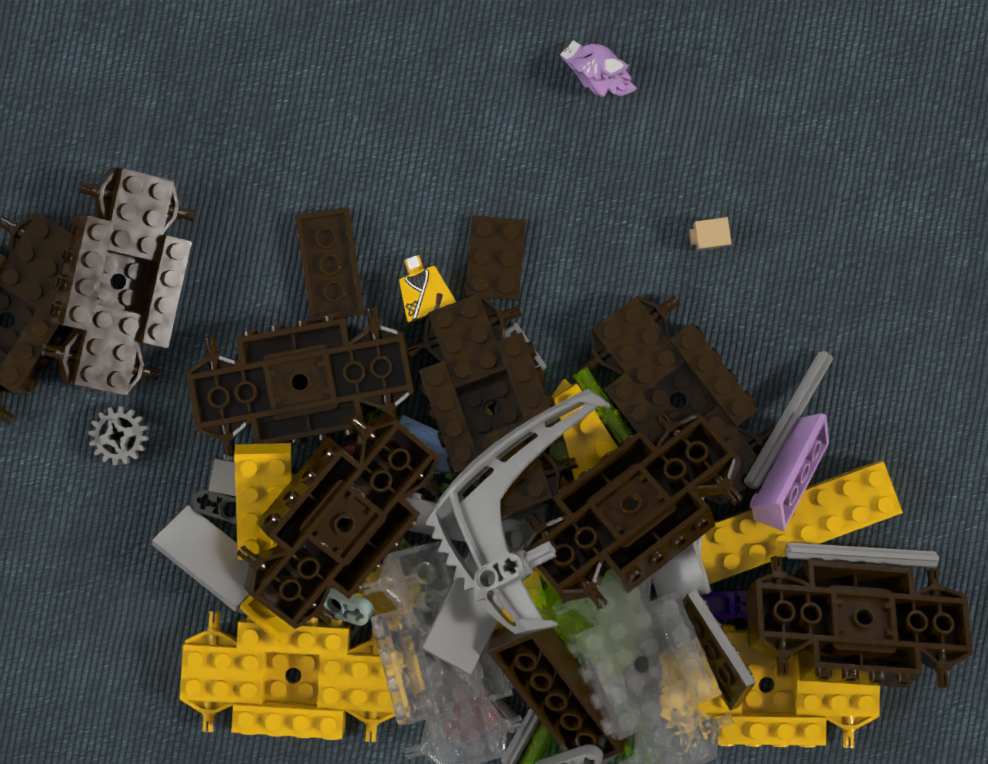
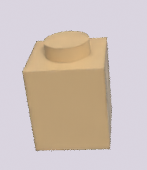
(710, 234)

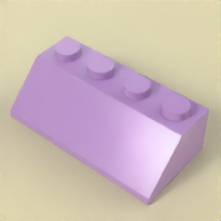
(791, 472)

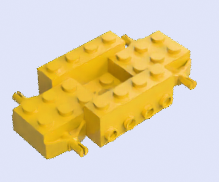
(253, 678)
(793, 709)

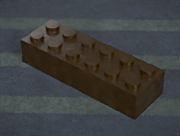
(552, 687)

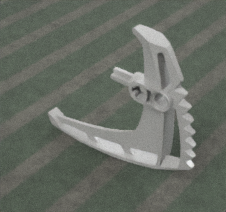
(481, 517)

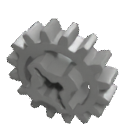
(115, 424)

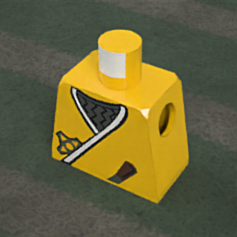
(423, 290)

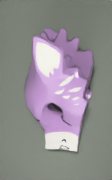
(598, 69)

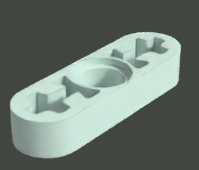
(359, 607)

